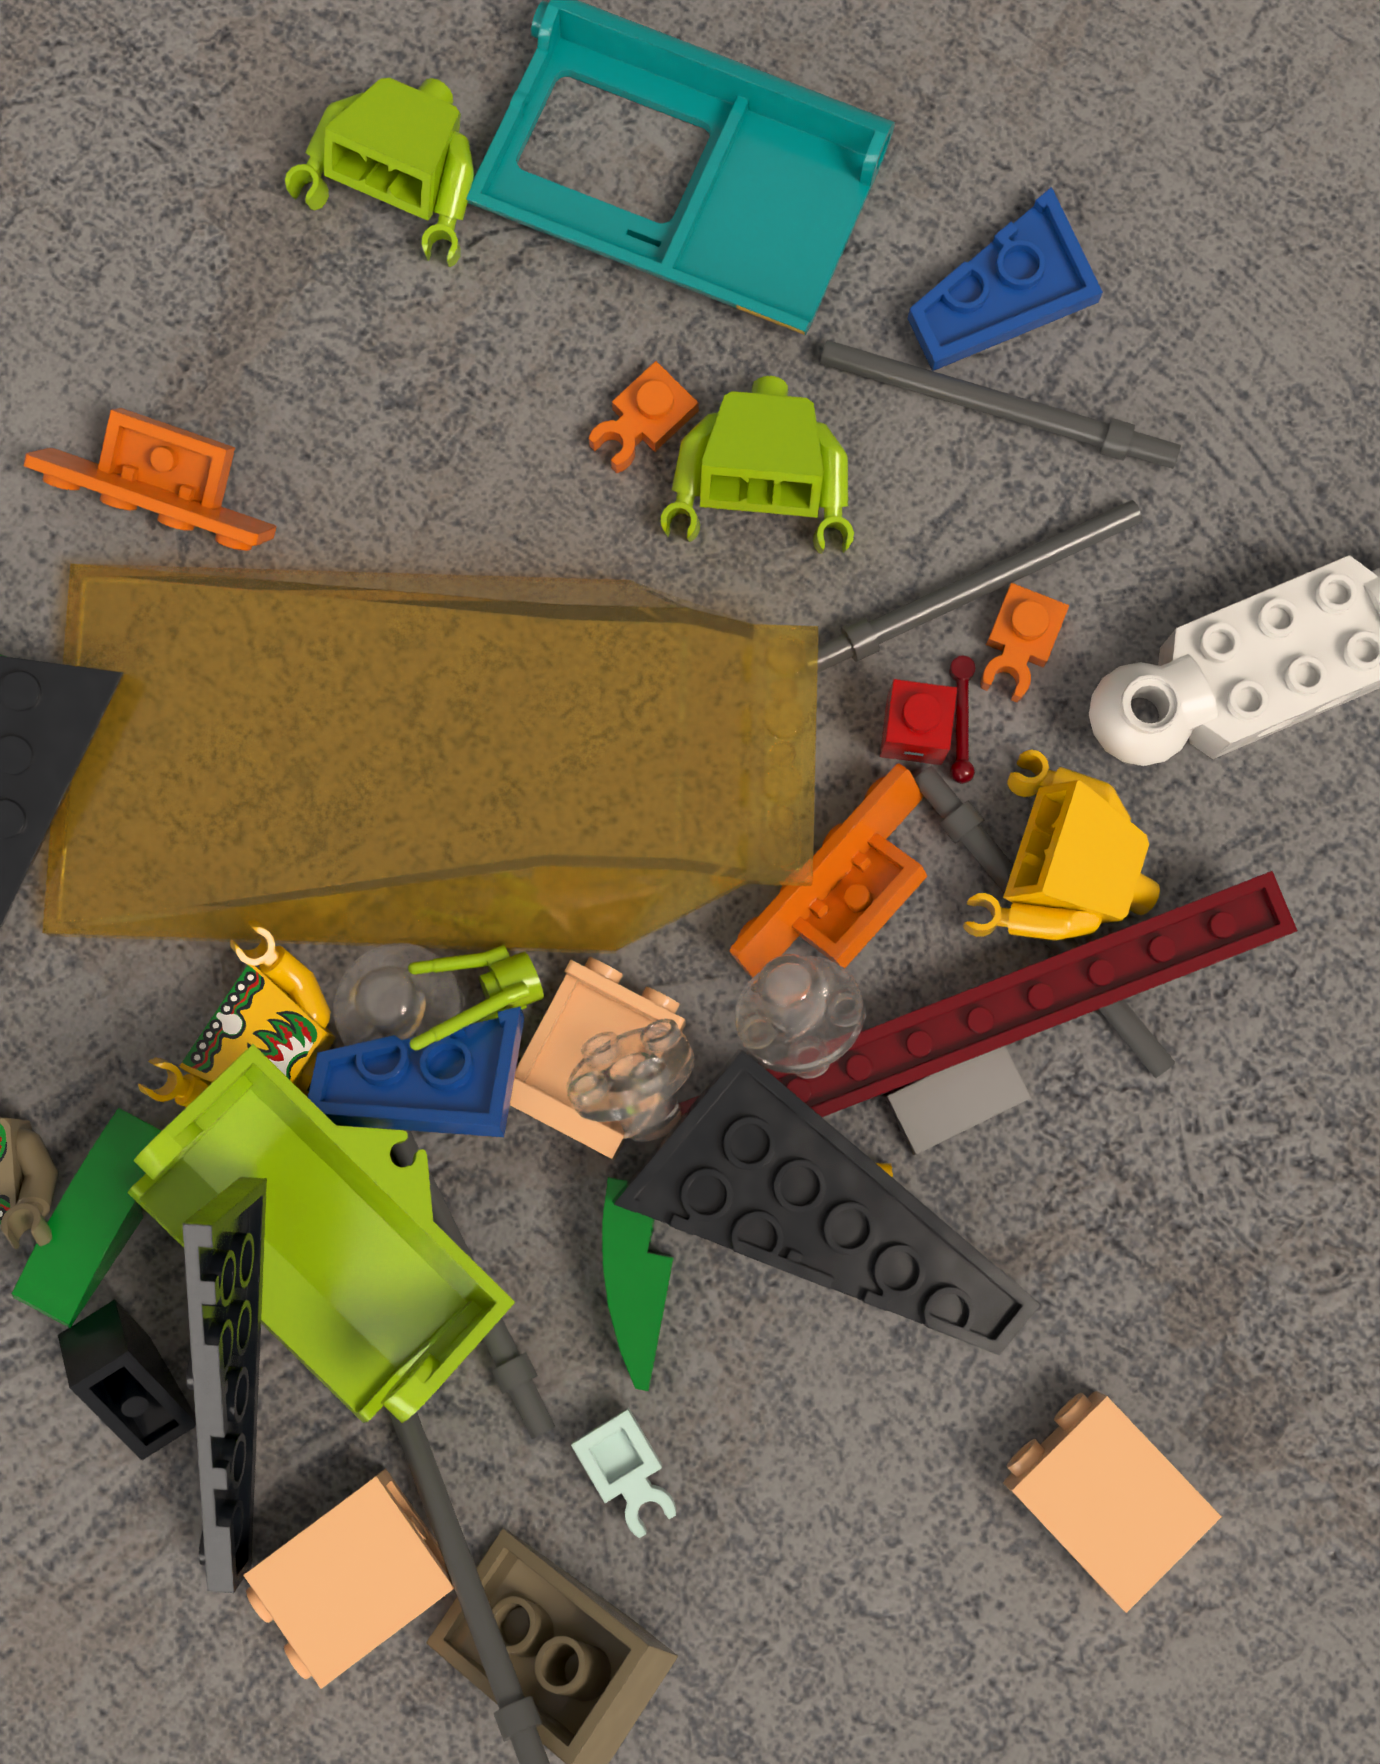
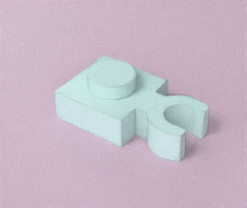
(619, 1462)

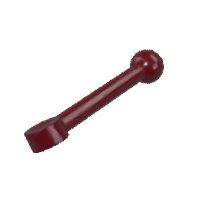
(962, 671)

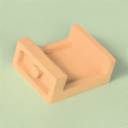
(584, 1006)
(1110, 1497)
(350, 1580)

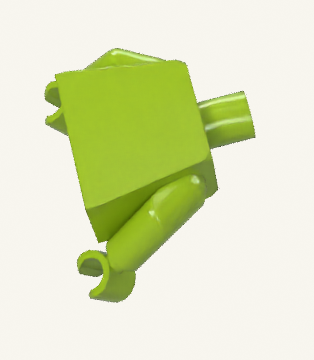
(398, 149)
(763, 458)

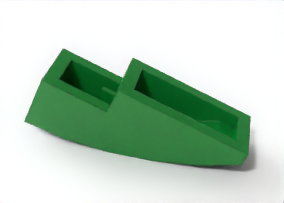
(88, 1223)
(634, 1284)

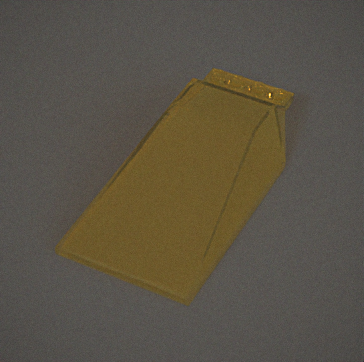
(425, 759)

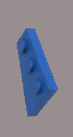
(1010, 287)
(443, 1088)

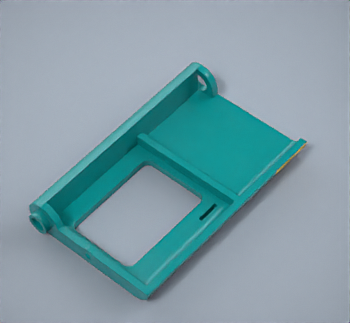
(765, 197)

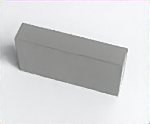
(957, 1099)

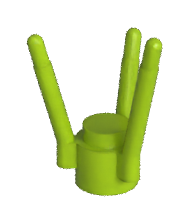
(507, 985)

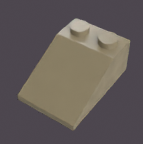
(569, 1649)

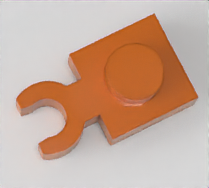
(648, 411)
(1024, 634)

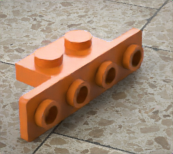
(160, 471)
(854, 886)

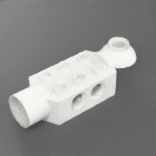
(1249, 668)

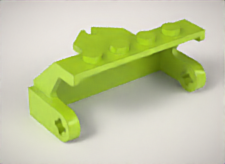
(350, 1242)

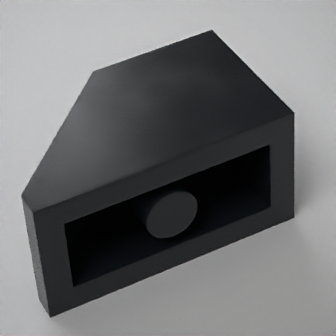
(125, 1380)

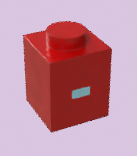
(918, 722)

